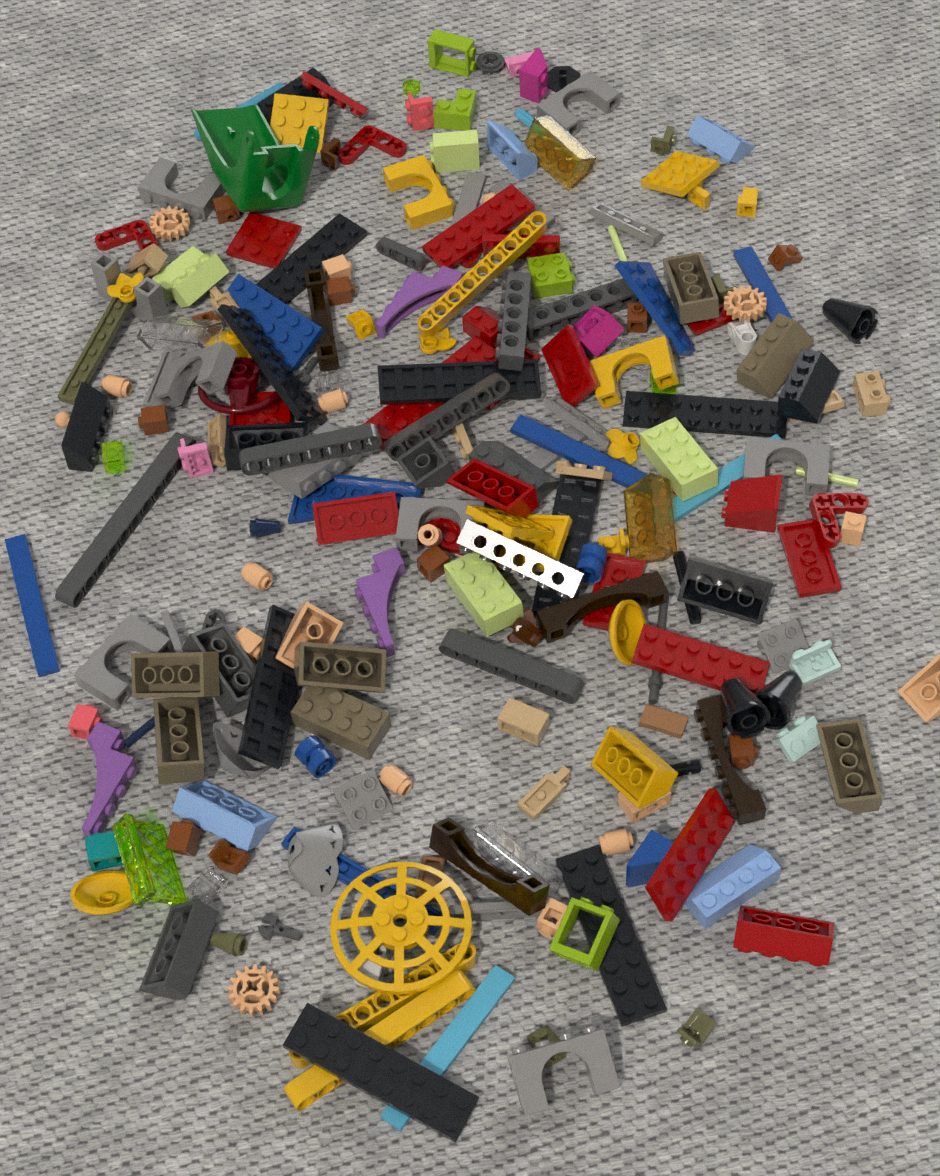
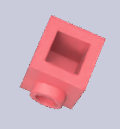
(84, 720)

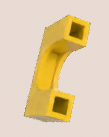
(420, 172)
(610, 367)

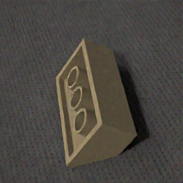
(773, 356)
(340, 667)
(849, 765)

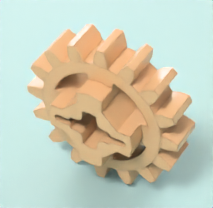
(169, 223)
(747, 303)
(248, 999)

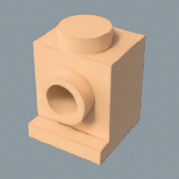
(553, 911)

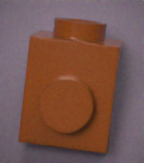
(330, 152)
(784, 254)
(228, 858)

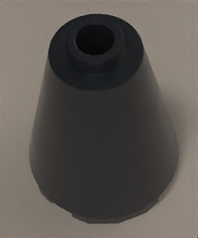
(850, 318)
(780, 698)
(743, 710)

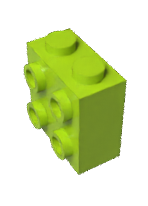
(550, 275)

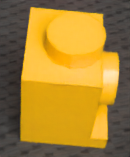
(747, 202)

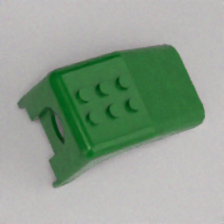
(252, 162)

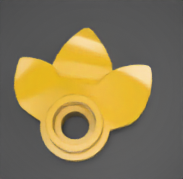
(124, 287)
(439, 342)
(623, 445)

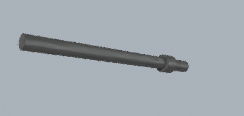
(655, 681)

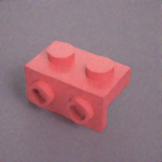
(420, 112)

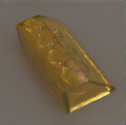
(559, 152)
(650, 519)

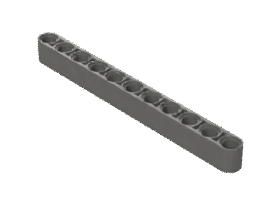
(122, 523)

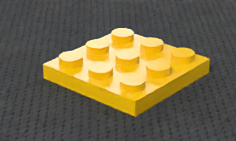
(294, 115)
(679, 173)
(510, 525)
(553, 548)

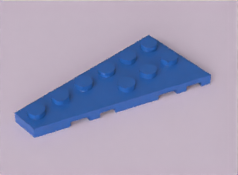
(648, 289)
(288, 329)
(348, 487)

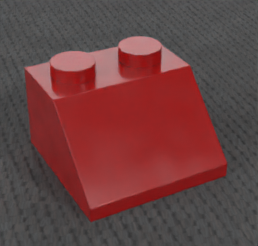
(483, 323)

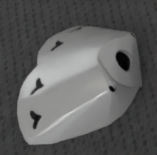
(228, 752)
(313, 856)

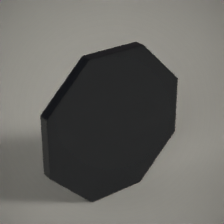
(561, 76)

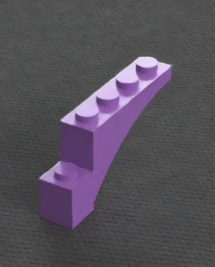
(415, 293)
(377, 592)
(113, 775)

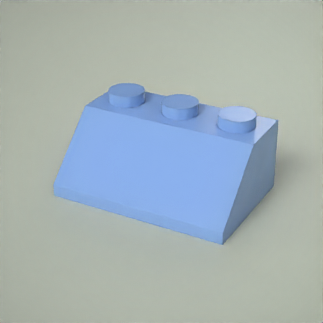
(719, 140)
(510, 150)

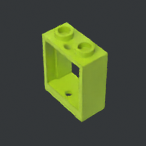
(450, 64)
(602, 940)

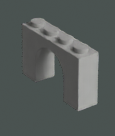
(586, 88)
(197, 202)
(148, 293)
(209, 364)
(810, 456)
(307, 478)
(418, 511)
(129, 636)
(528, 1064)

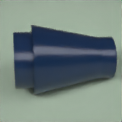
(263, 527)

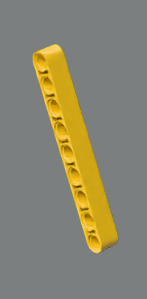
(481, 282)
(371, 1004)
(390, 1031)

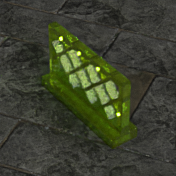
(138, 864)

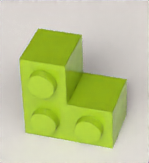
(457, 113)

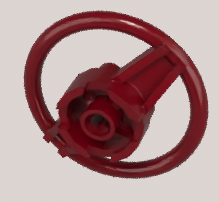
(240, 383)

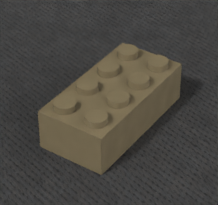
(691, 288)
(175, 674)
(341, 720)
(178, 740)

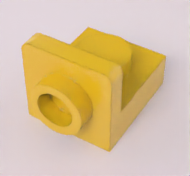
(699, 196)
(361, 323)
(615, 544)

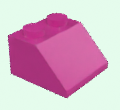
(534, 77)
(597, 330)

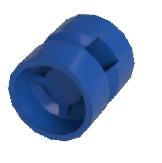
(592, 562)
(315, 756)

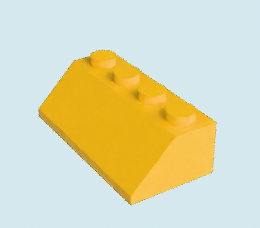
(633, 767)

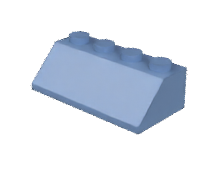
(223, 814)
(732, 884)

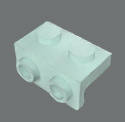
(814, 662)
(798, 738)

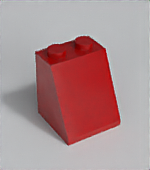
(753, 503)

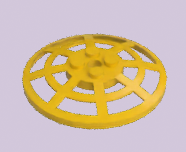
(403, 937)

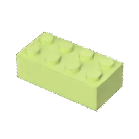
(679, 459)
(483, 592)

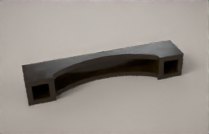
(321, 316)
(558, 619)
(745, 803)
(452, 843)

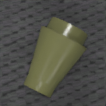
(230, 942)

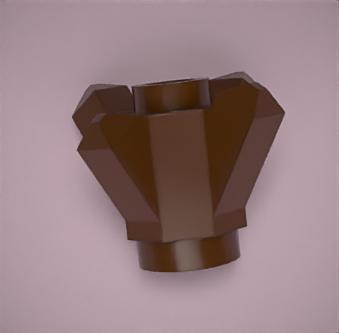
(525, 630)

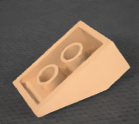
(307, 625)
(924, 691)

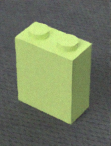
(455, 151)

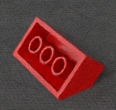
(495, 488)
(784, 936)

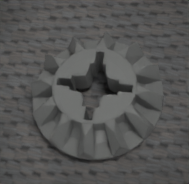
(492, 57)

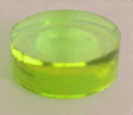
(411, 86)

